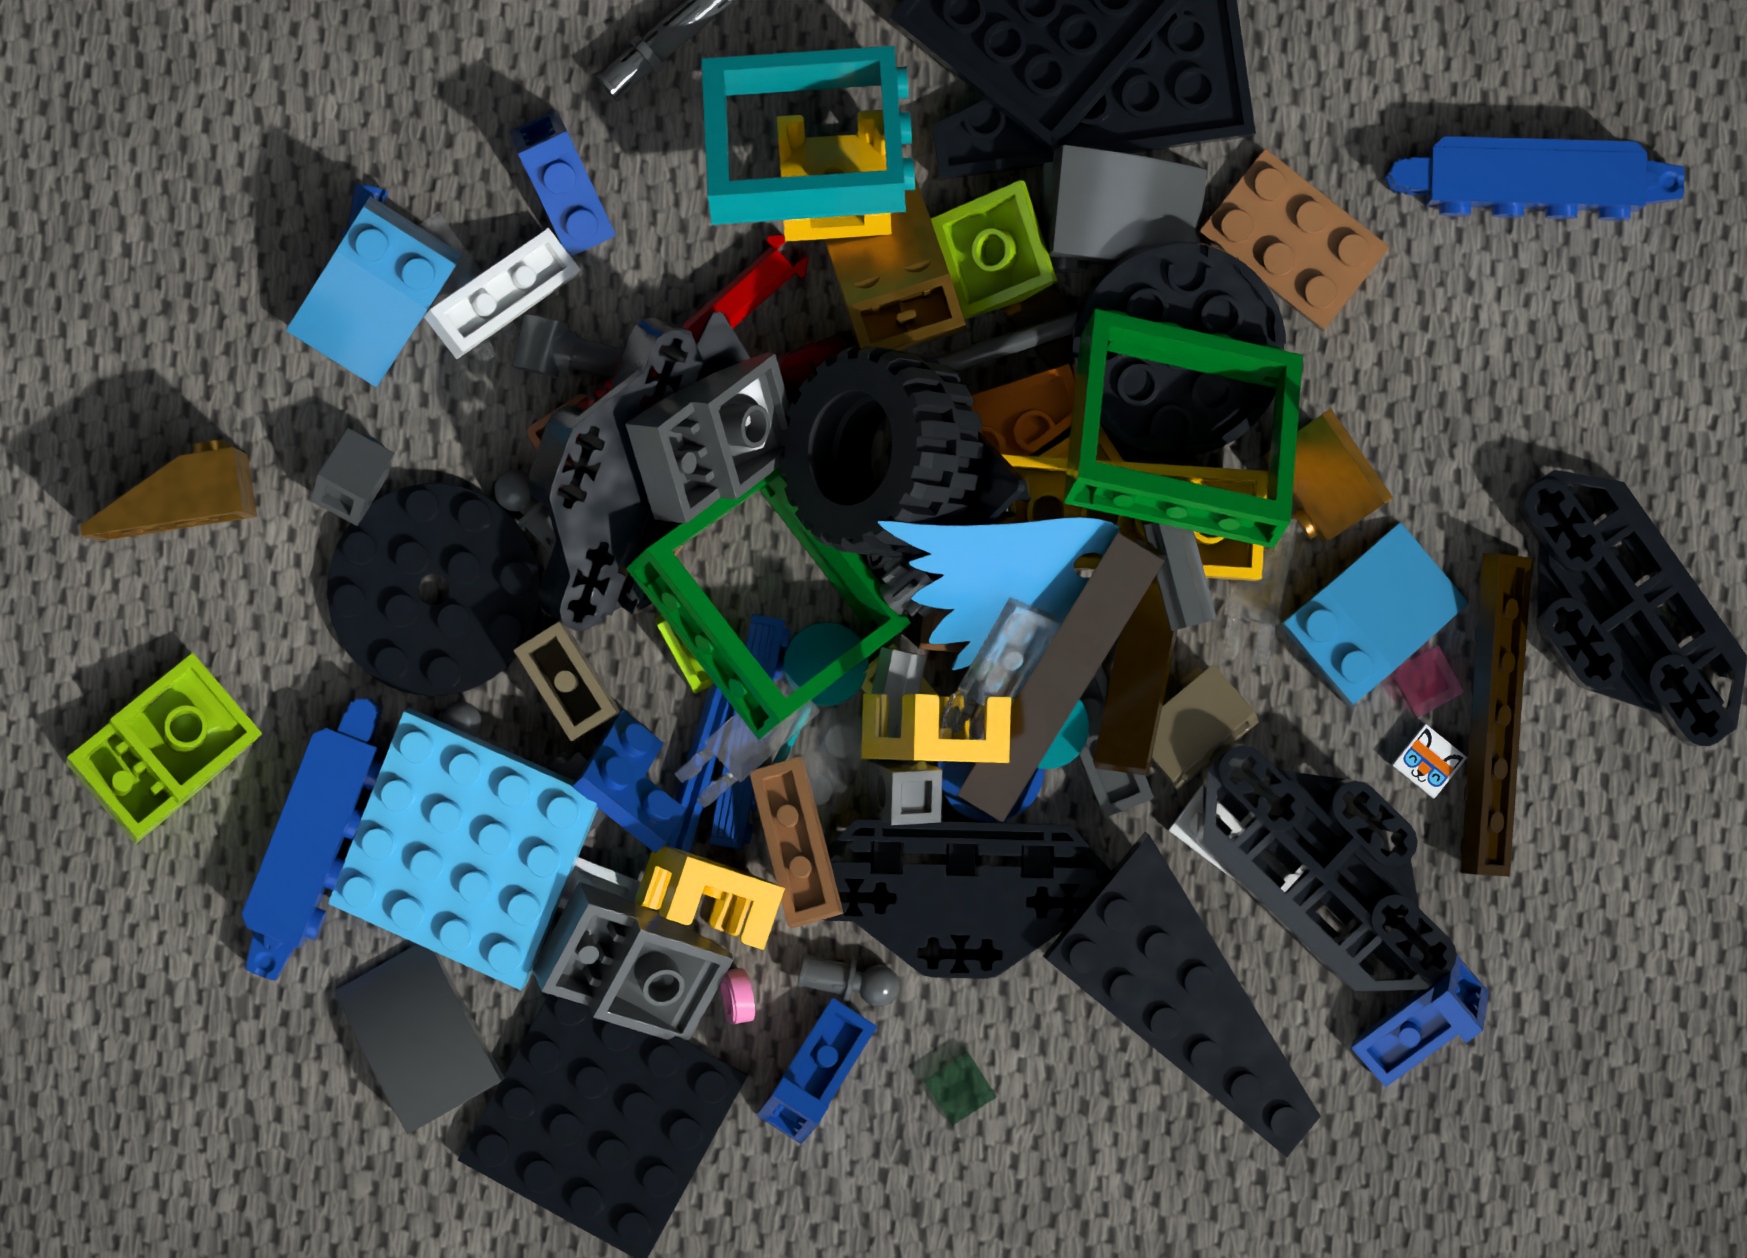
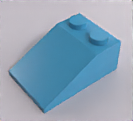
(373, 292)
(1374, 614)

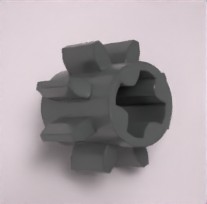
(902, 582)

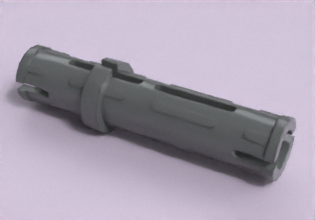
(657, 44)

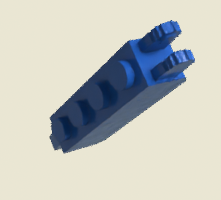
(1537, 175)
(310, 837)

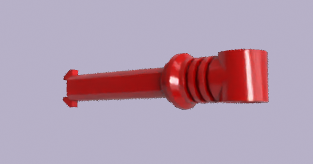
(736, 299)

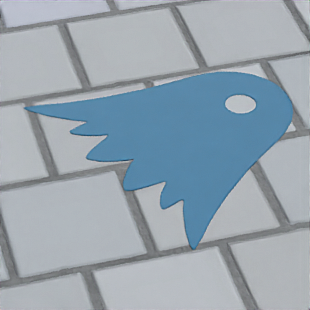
(999, 562)

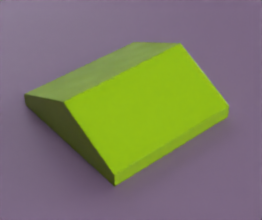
(994, 250)

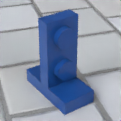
(562, 183)
(1424, 1024)
(817, 1071)

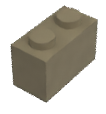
(567, 681)
(1198, 722)

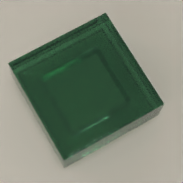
(959, 1088)

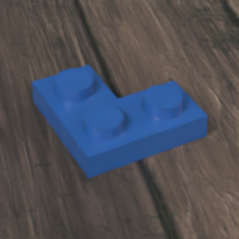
(618, 783)

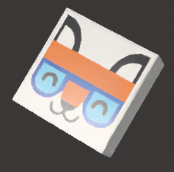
(1428, 761)

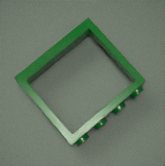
(1170, 499)
(719, 647)

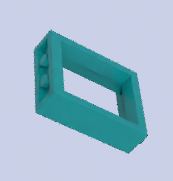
(813, 194)

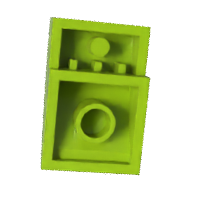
(163, 748)

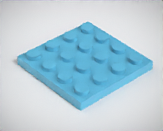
(464, 849)

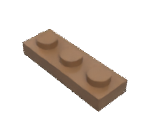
(796, 842)

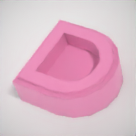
(737, 997)

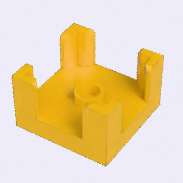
(833, 156)
(923, 732)
(679, 878)

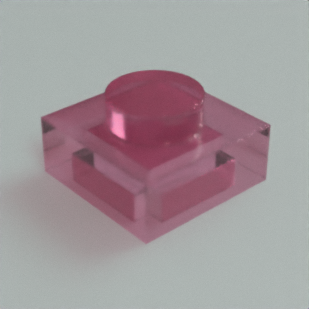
(1426, 681)

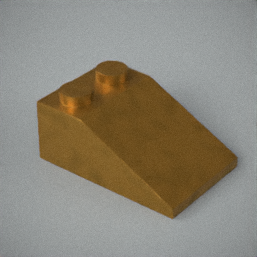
(1332, 479)
(185, 493)

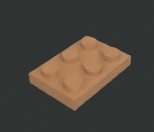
(1294, 239)

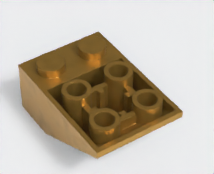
(897, 282)

